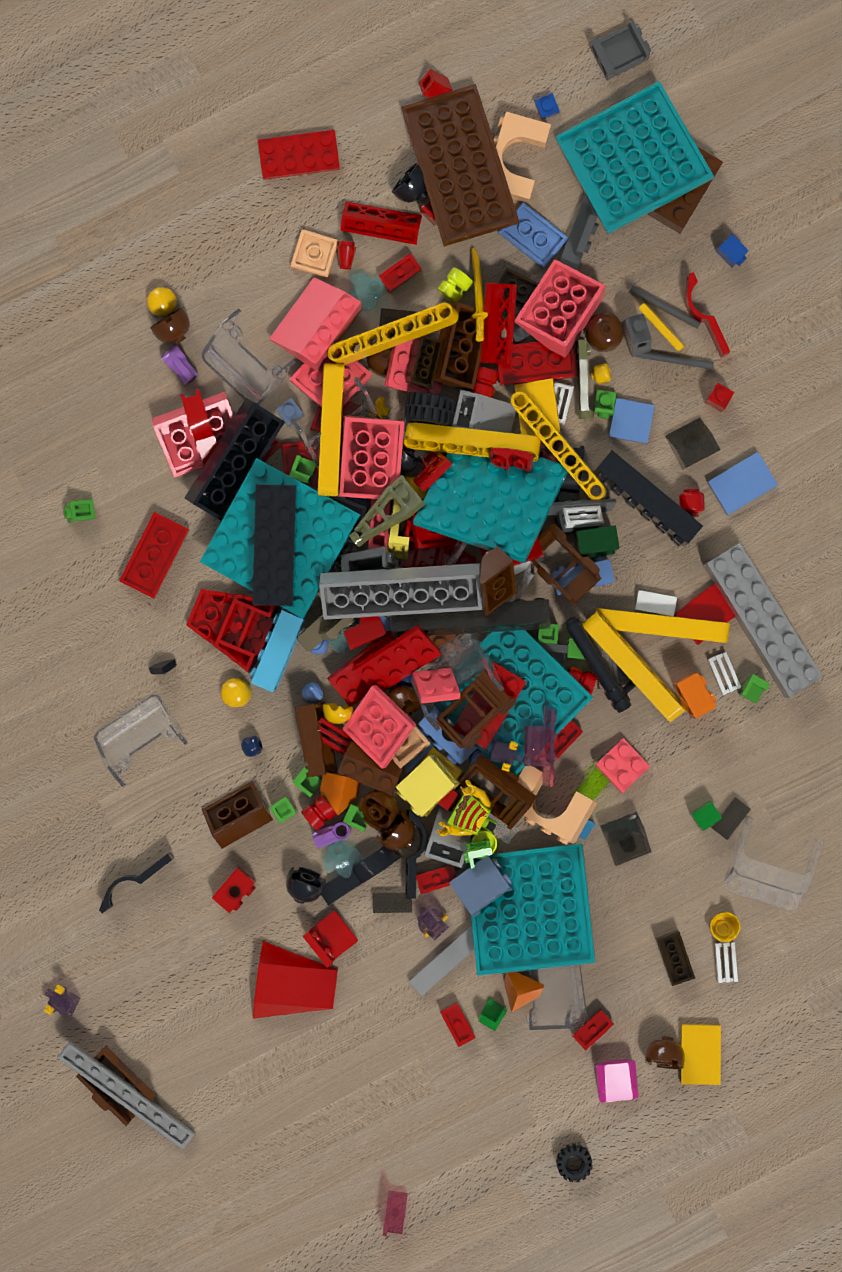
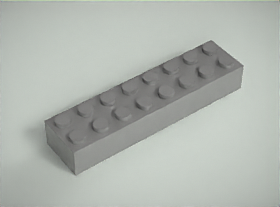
(401, 591)
(763, 621)

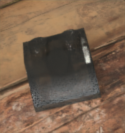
(692, 443)
(626, 838)

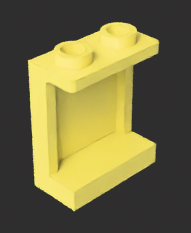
(397, 544)
(427, 785)

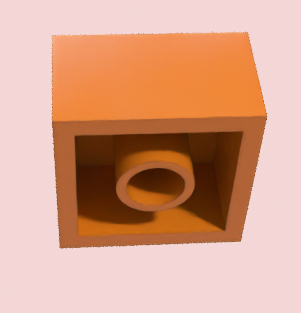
(694, 695)

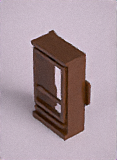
(582, 582)
(497, 699)
(316, 754)
(508, 783)
(105, 1101)

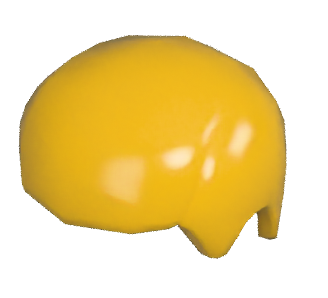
(161, 301)
(236, 692)
(337, 714)
(725, 927)

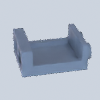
(481, 885)

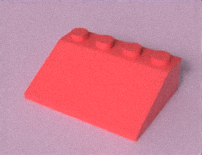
(560, 307)
(316, 322)
(177, 436)
(369, 456)

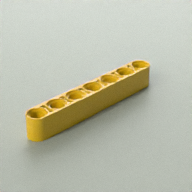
(401, 336)
(331, 429)
(466, 440)
(549, 441)
(667, 625)
(634, 666)

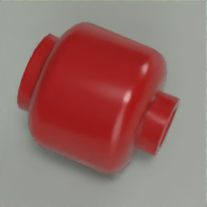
(692, 501)

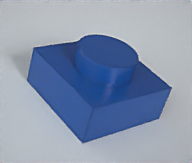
(546, 106)

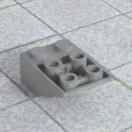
(483, 413)
(449, 847)

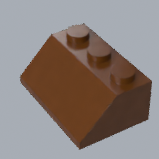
(496, 579)
(365, 770)
(236, 815)

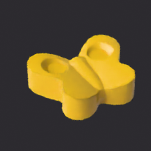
(381, 408)

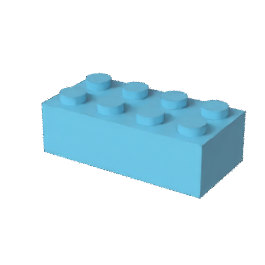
(277, 652)

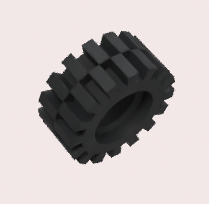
(565, 1154)

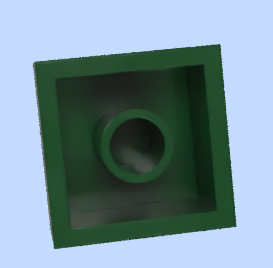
(597, 541)

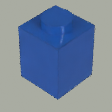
(732, 251)

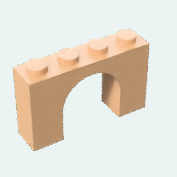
(520, 129)
(566, 826)

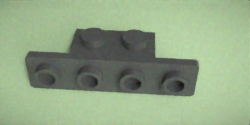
(579, 236)
(605, 503)

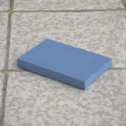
(534, 236)
(742, 483)

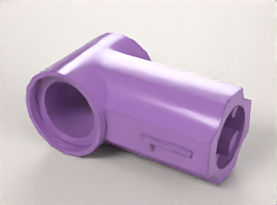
(177, 361)
(330, 834)

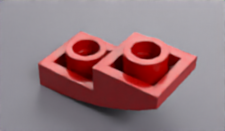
(506, 457)

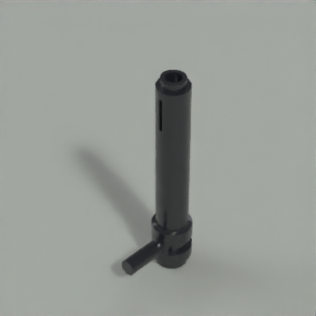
(613, 690)

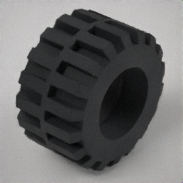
(429, 409)

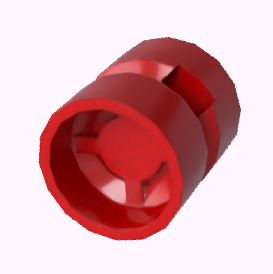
(484, 382)
(586, 679)
(318, 813)

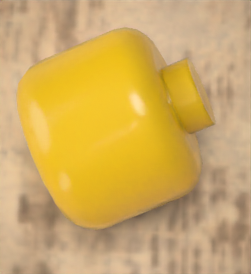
(601, 373)

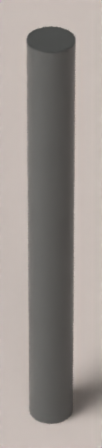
(665, 307)
(677, 360)

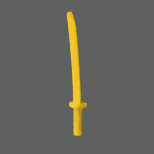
(480, 315)

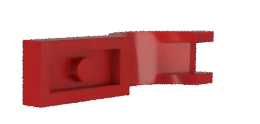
(710, 321)
(199, 425)

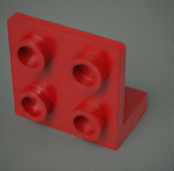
(330, 938)

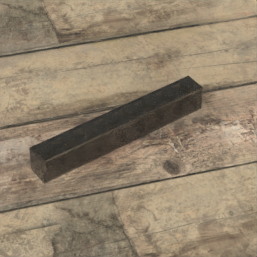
(507, 617)

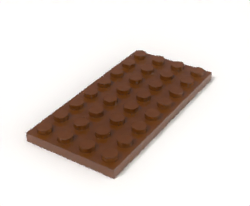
(460, 165)

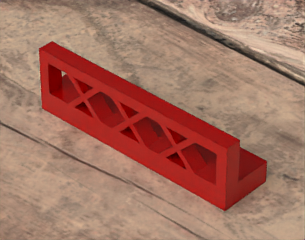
(380, 225)
(495, 323)

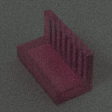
(395, 1212)

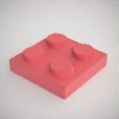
(436, 685)
(622, 765)

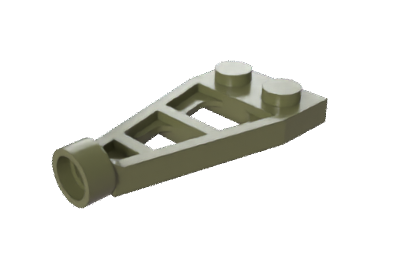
(582, 352)
(406, 497)

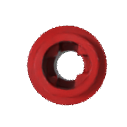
(346, 254)

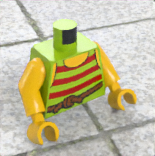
(469, 814)

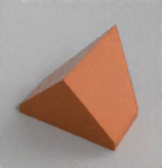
(339, 791)
(521, 990)

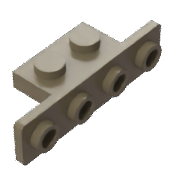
(322, 630)

